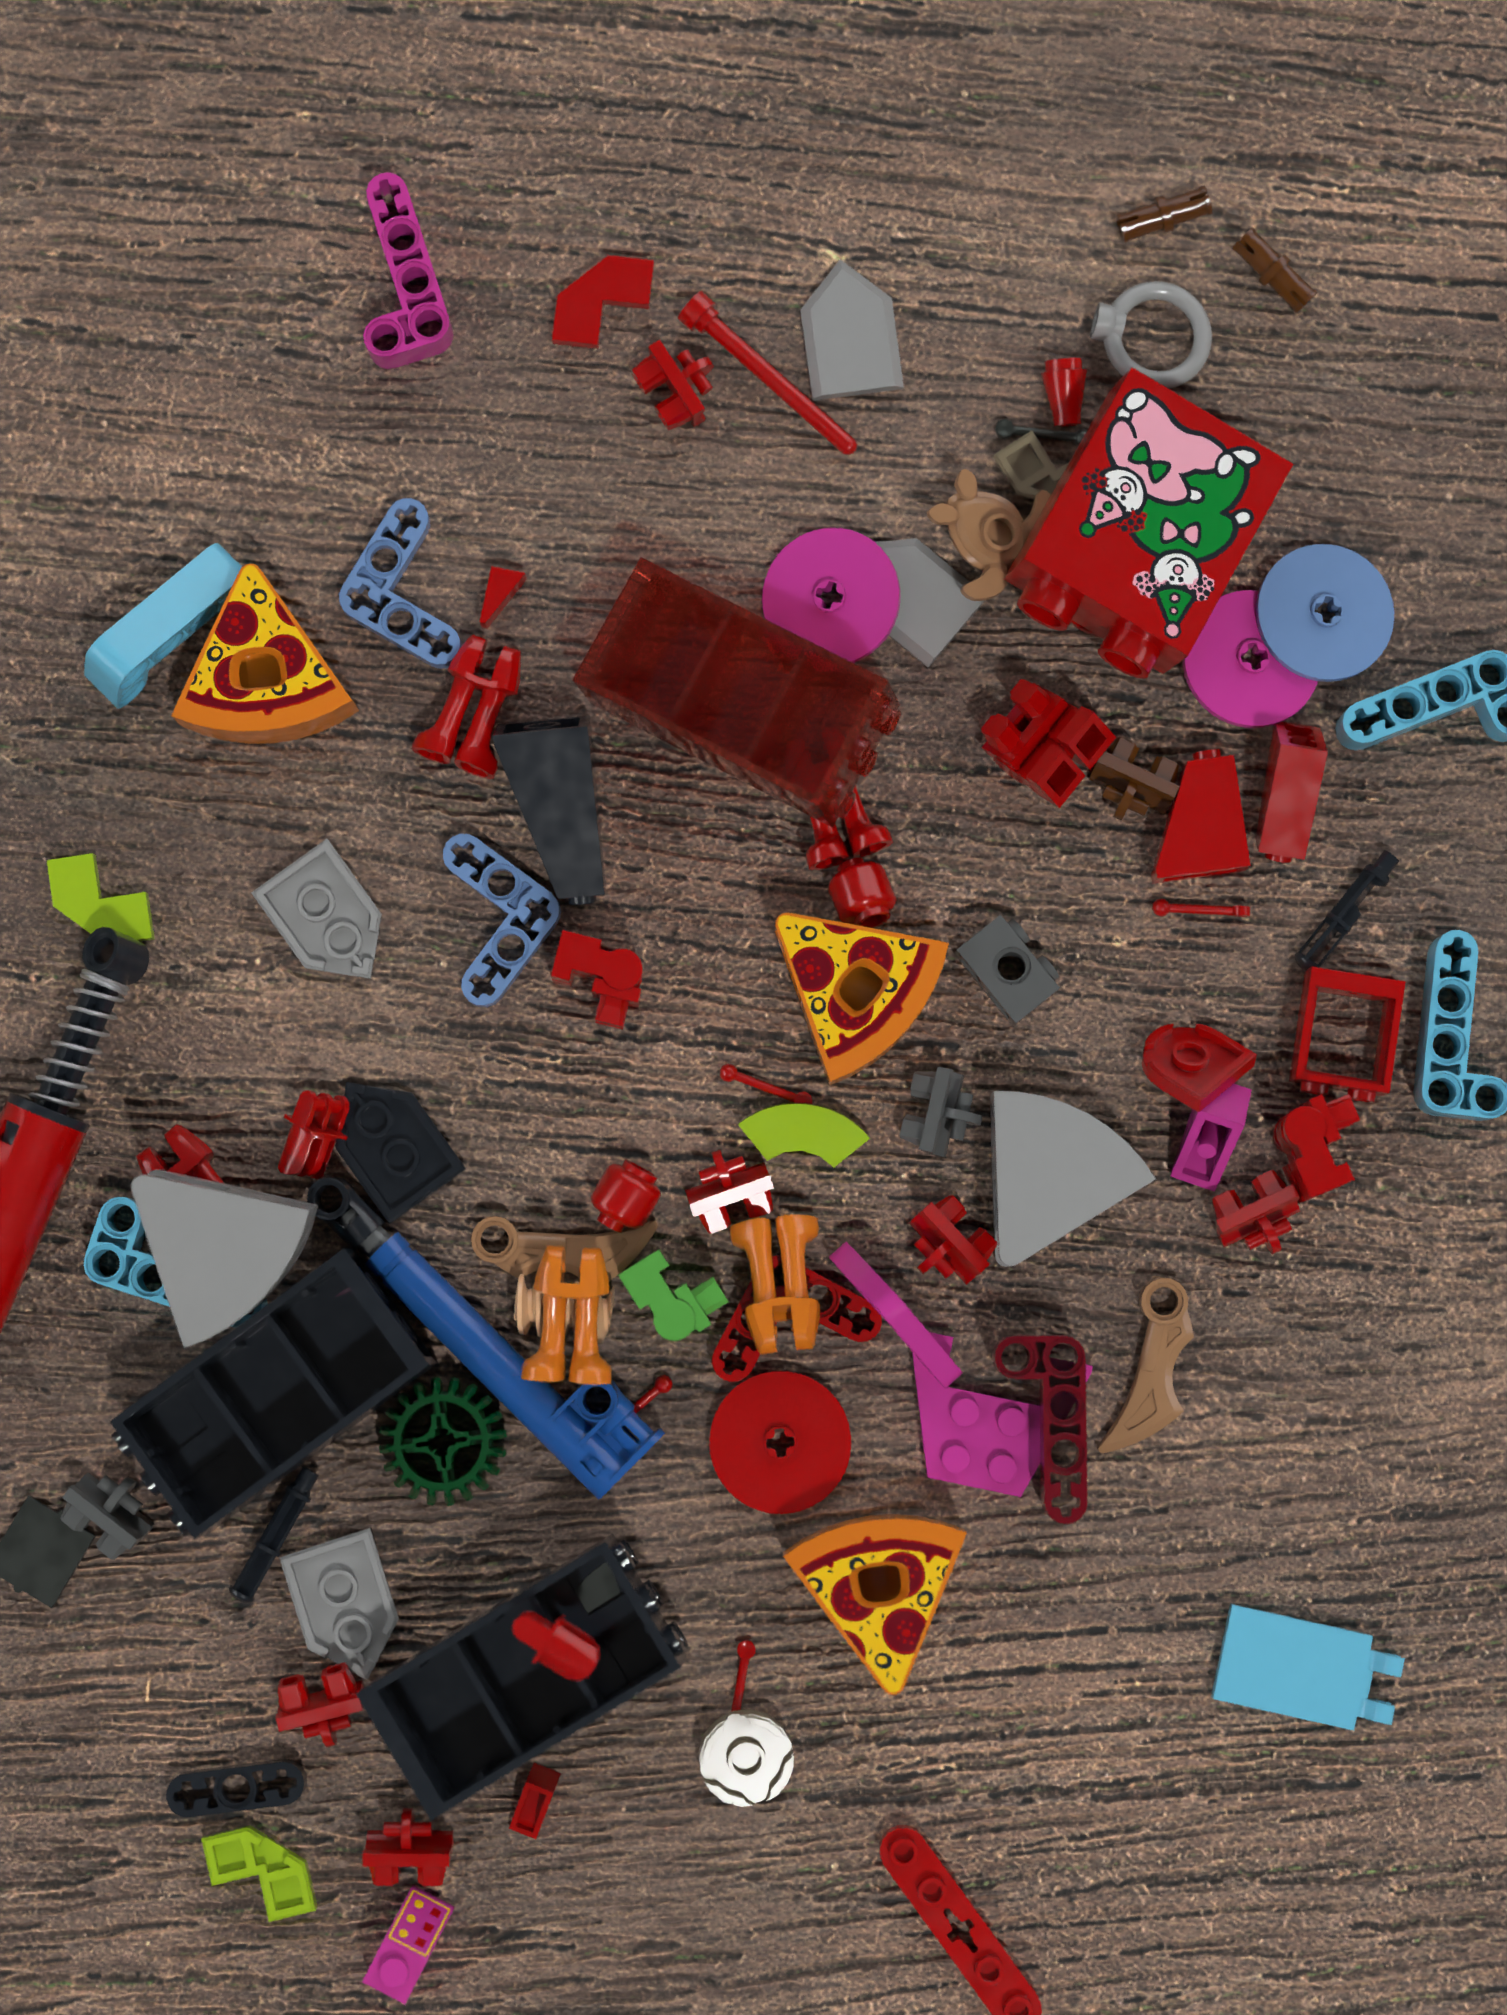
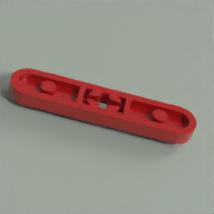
(932, 1890)

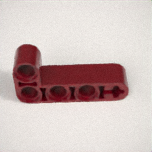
(1053, 1428)

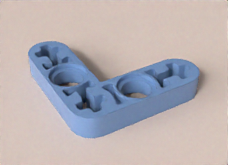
(383, 583)
(513, 904)

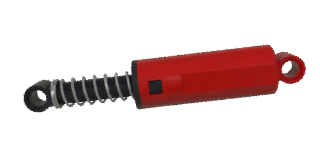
(38, 1134)

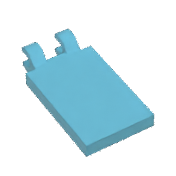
(1301, 1669)

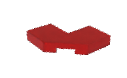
(609, 282)

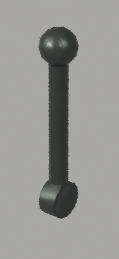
(1005, 429)

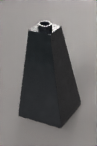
(557, 793)

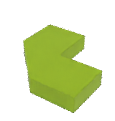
(78, 896)
(281, 1872)

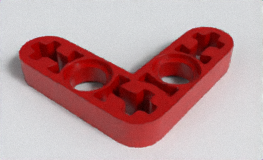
(812, 1278)

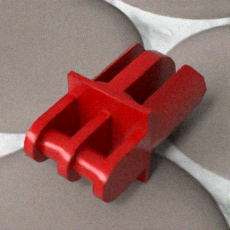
(313, 1134)
(559, 1645)

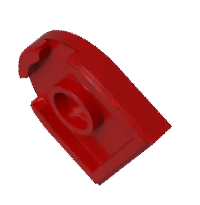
(1194, 1063)

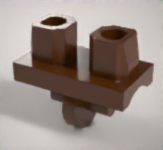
(1131, 785)

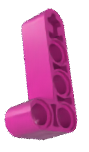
(404, 267)

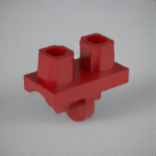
(661, 369)
(727, 1184)
(1261, 1220)
(946, 1246)
(320, 1711)
(408, 1845)

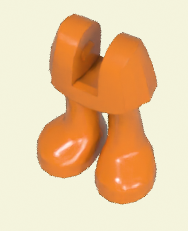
(756, 1239)
(550, 1360)

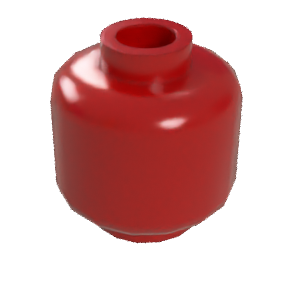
(862, 893)
(625, 1196)

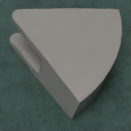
(1052, 1171)
(218, 1246)

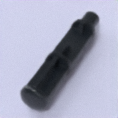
(1346, 911)
(274, 1536)

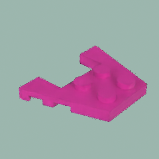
(980, 1436)

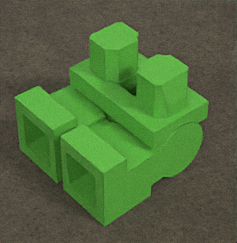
(675, 1313)

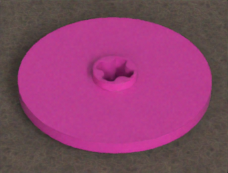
(861, 577)
(1232, 687)

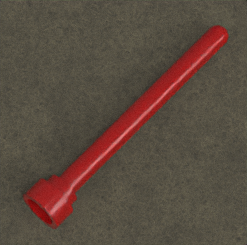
(702, 316)

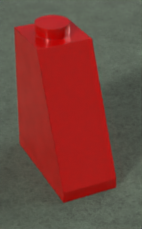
(1290, 791)
(1204, 823)

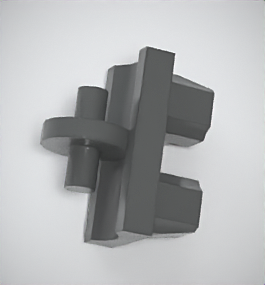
(946, 1113)
(109, 1508)

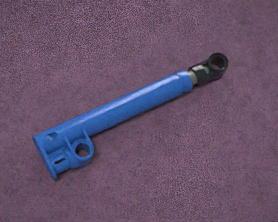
(585, 1441)

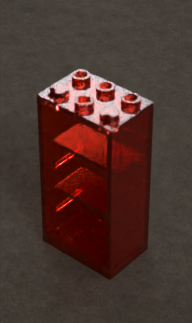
(738, 692)

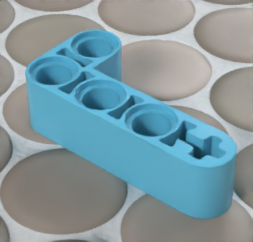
(159, 624)
(1428, 706)
(1457, 1027)
(131, 1257)

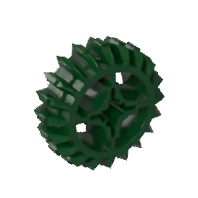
(441, 1418)

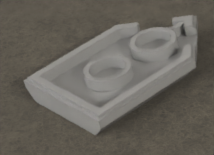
(850, 337)
(930, 602)
(323, 913)
(342, 1600)

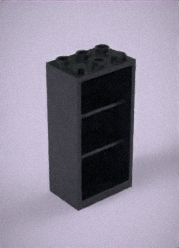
(271, 1394)
(481, 1705)

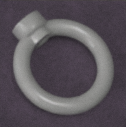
(1111, 320)

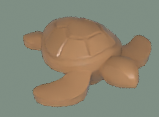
(985, 532)

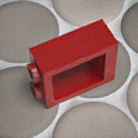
(1357, 986)

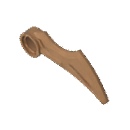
(527, 1248)
(1152, 1396)

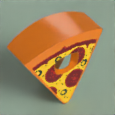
(260, 673)
(857, 986)
(880, 1584)

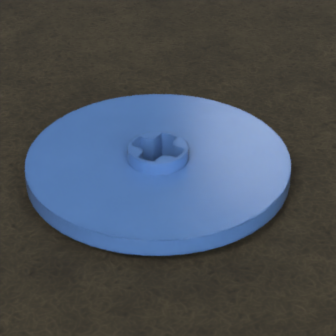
(1296, 632)

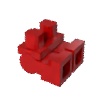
(1043, 740)
(614, 973)
(1305, 1138)

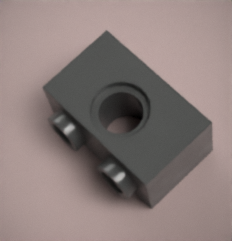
(1012, 997)

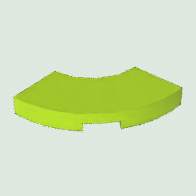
(803, 1128)

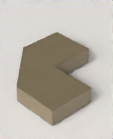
(1028, 467)

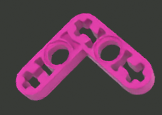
(896, 1314)

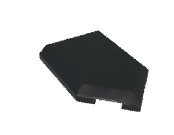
(394, 1149)

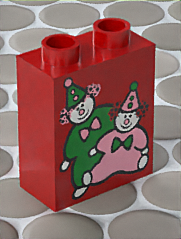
(1146, 526)

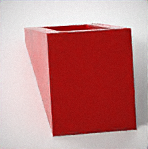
(500, 590)
(534, 1800)

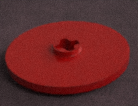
(750, 1418)

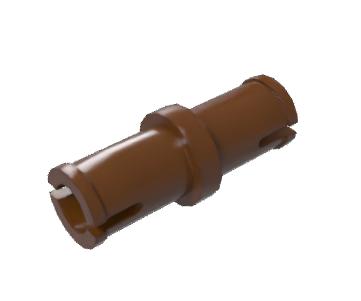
(1164, 214)
(1274, 270)

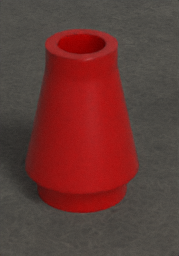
(1065, 387)

